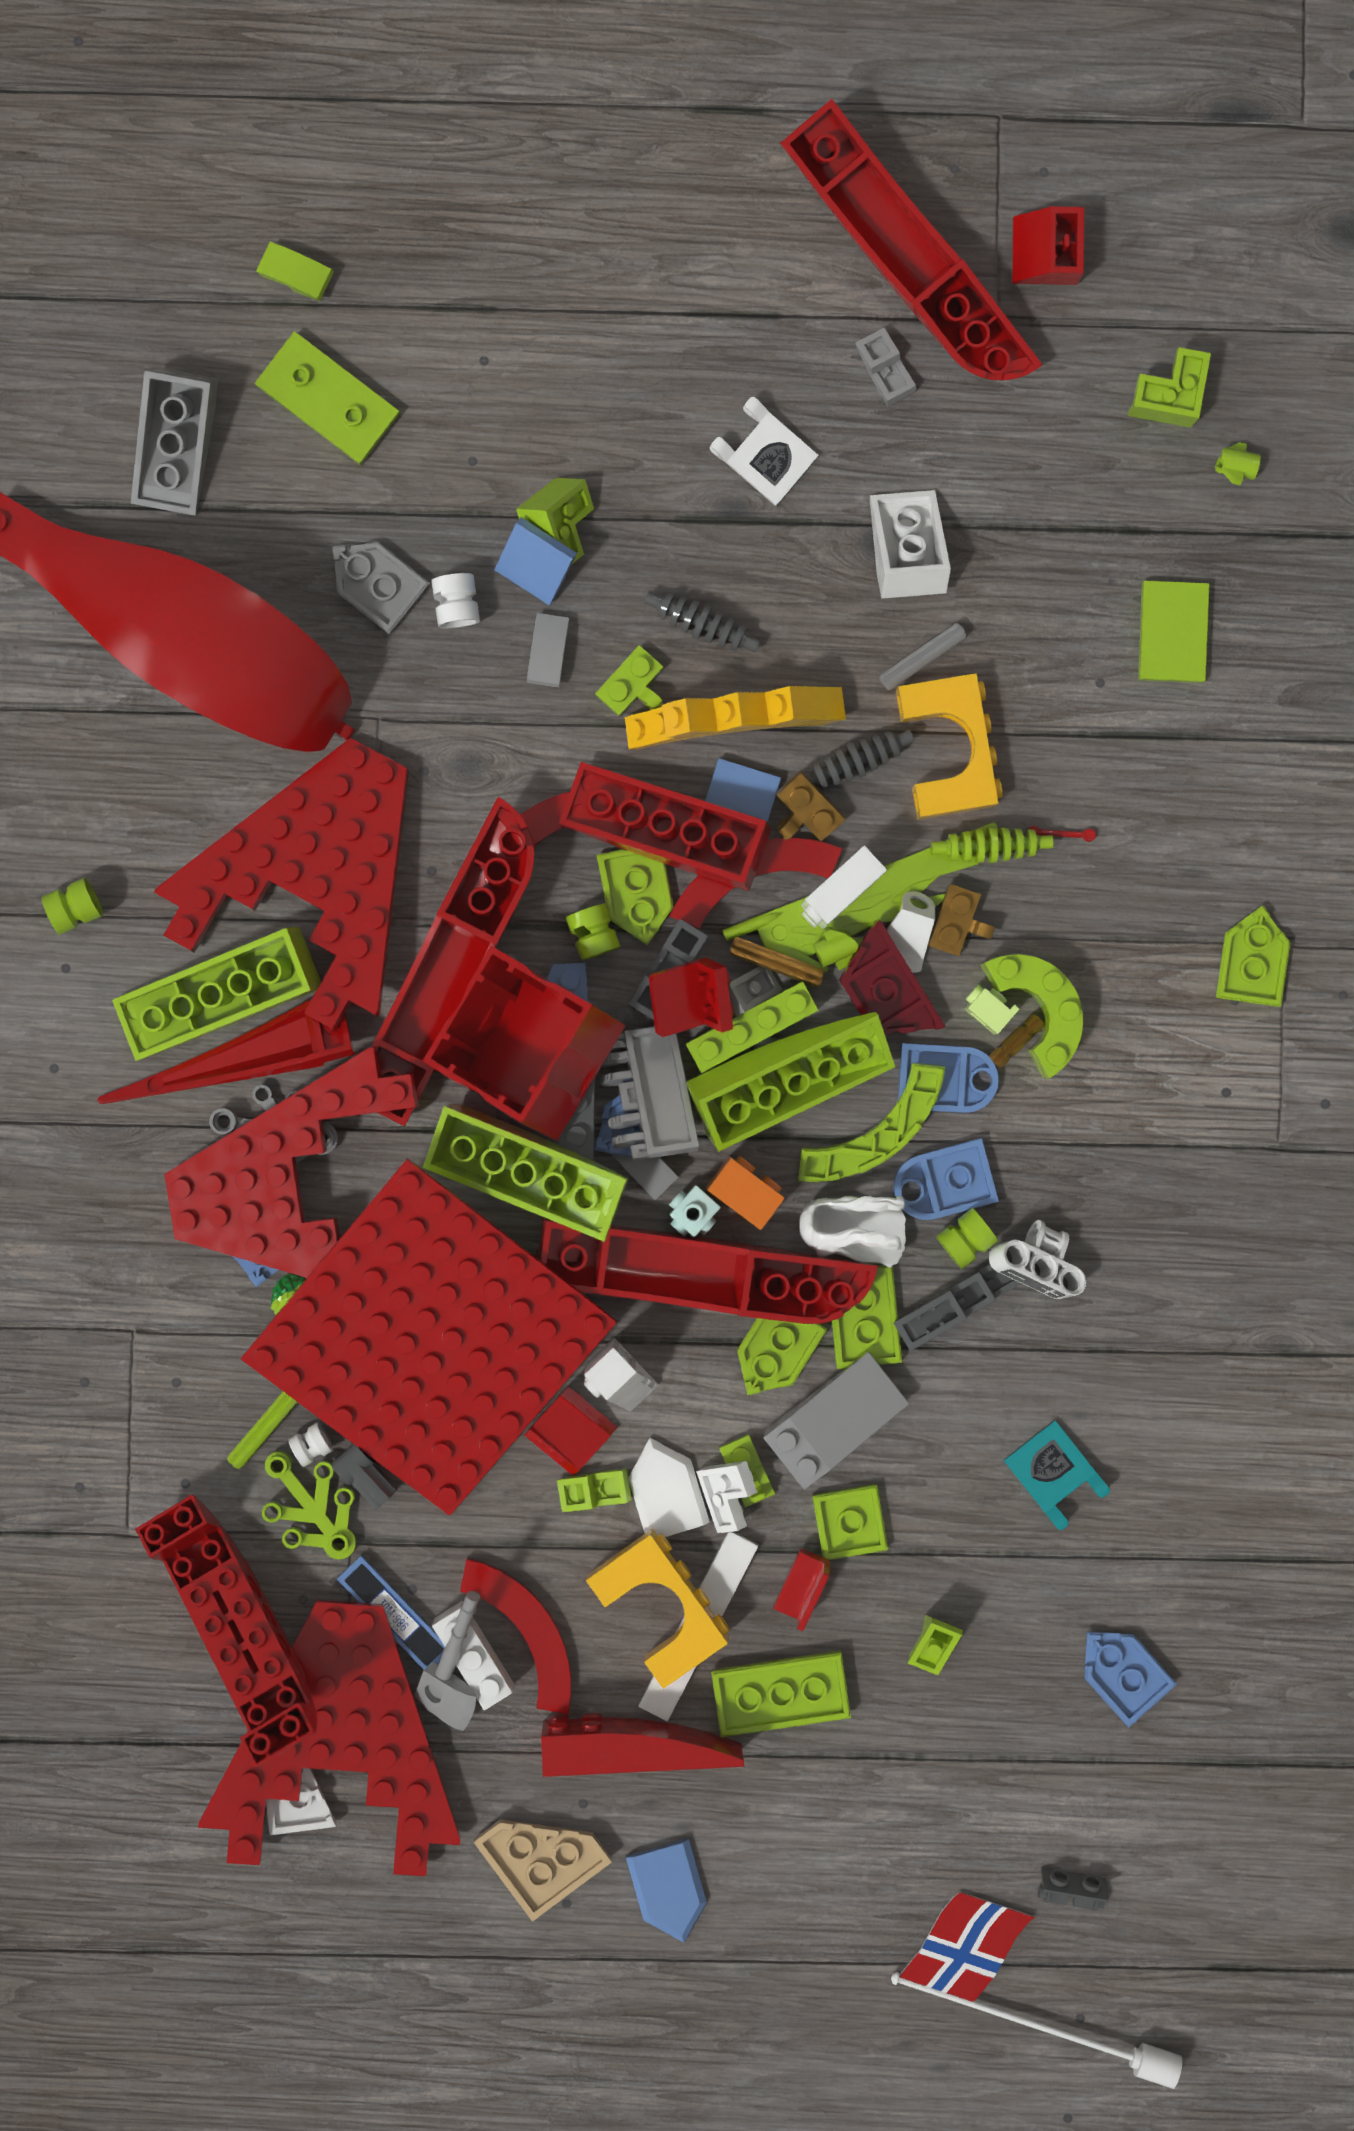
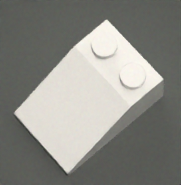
(909, 544)

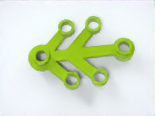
(313, 1509)

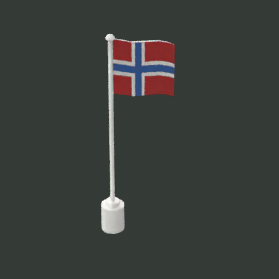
(967, 1952)

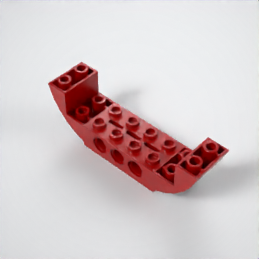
(234, 1627)

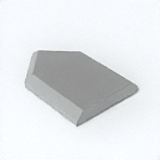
(377, 583)

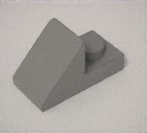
(752, 989)

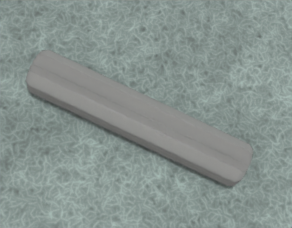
(922, 656)

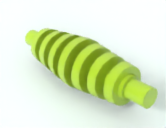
(992, 845)

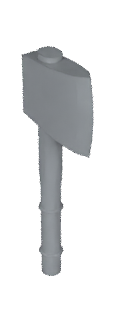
(442, 1690)

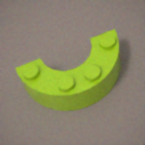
(1057, 1001)

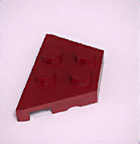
(884, 984)

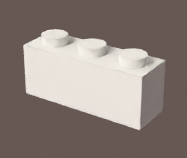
(476, 1660)

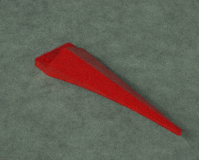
(276, 1047)

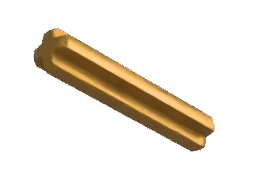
(776, 962)

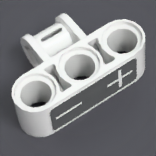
(1045, 1249)

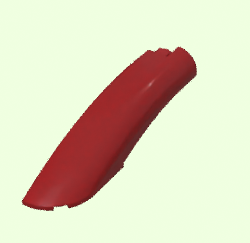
(907, 248)
(458, 939)
(706, 1273)

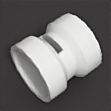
(310, 1444)

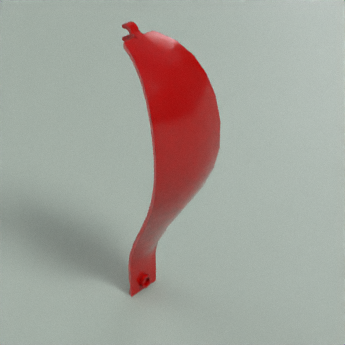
(187, 631)

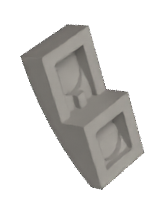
(885, 367)
(547, 650)
(650, 1173)

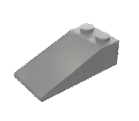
(173, 439)
(835, 1420)

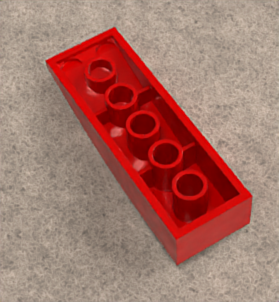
(666, 826)
(630, 1745)

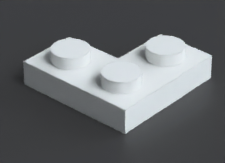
(722, 1488)

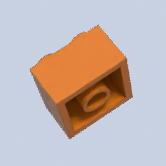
(745, 1192)

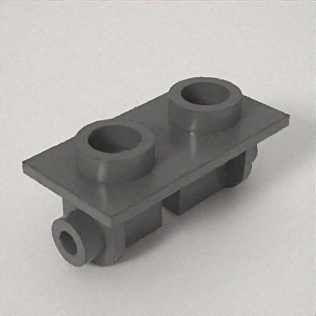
(1087, 1890)

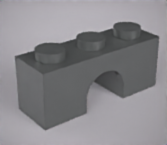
(679, 949)

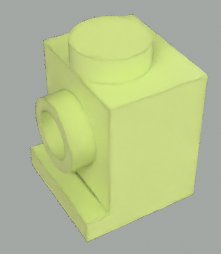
(989, 1008)

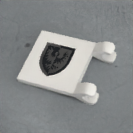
(769, 457)

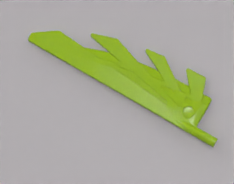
(793, 936)

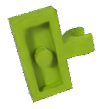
(631, 682)

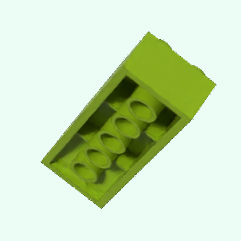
(217, 993)
(788, 1077)
(525, 1170)

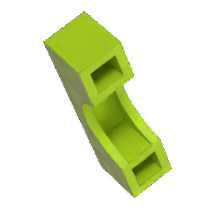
(752, 1027)

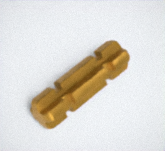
(1016, 1040)

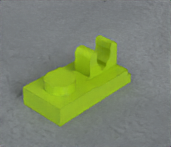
(743, 1450)

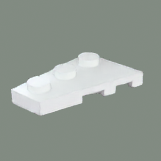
(306, 1814)

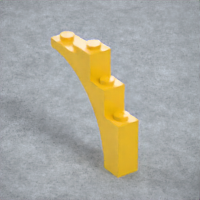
(735, 713)

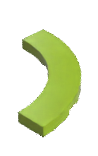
(882, 1140)

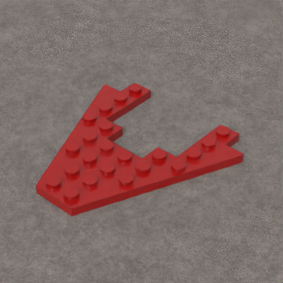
(246, 1186)

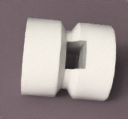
(455, 600)

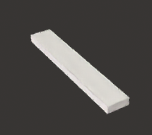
(719, 1585)

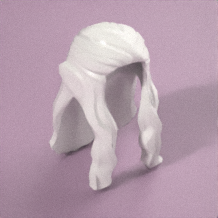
(856, 1228)

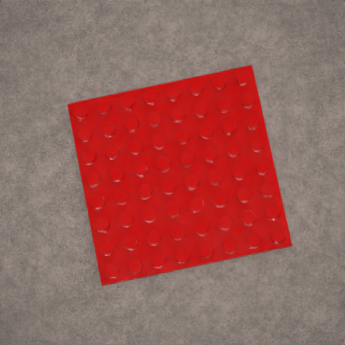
(428, 1337)

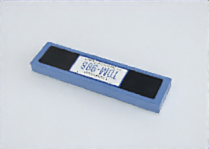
(406, 1624)

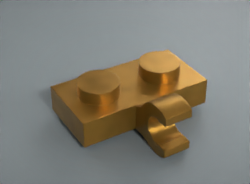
(807, 807)
(956, 920)

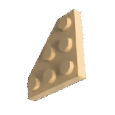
(541, 1861)

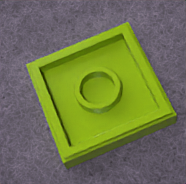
(850, 1522)

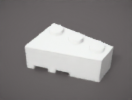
(618, 1377)

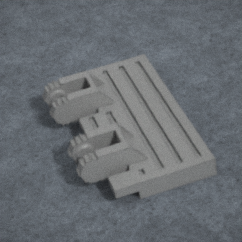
(654, 1088)

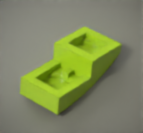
(295, 271)
(594, 1490)

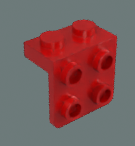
(691, 997)

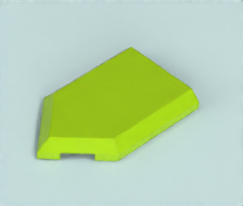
(635, 892)
(1254, 961)
(776, 1353)

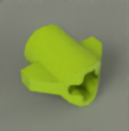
(1238, 463)
(835, 948)

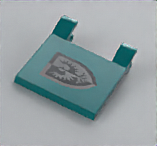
(1052, 1469)

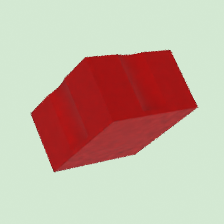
(524, 1043)

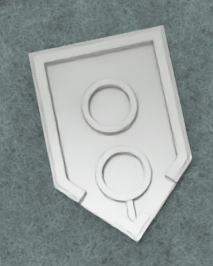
(666, 1491)

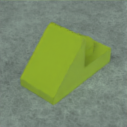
(934, 1645)

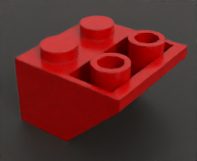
(1048, 246)

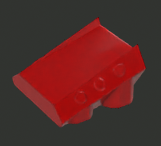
(570, 1430)

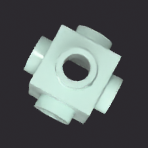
(693, 1199)

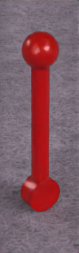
(1087, 835)

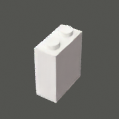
(842, 888)

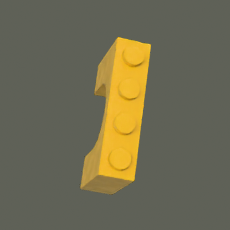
(961, 702)
(651, 1562)

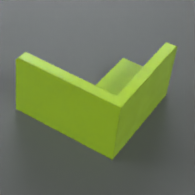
(1173, 399)
(558, 509)

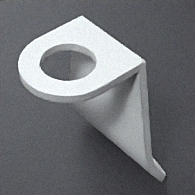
(913, 929)

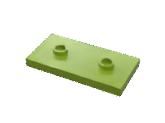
(327, 398)
(780, 1693)

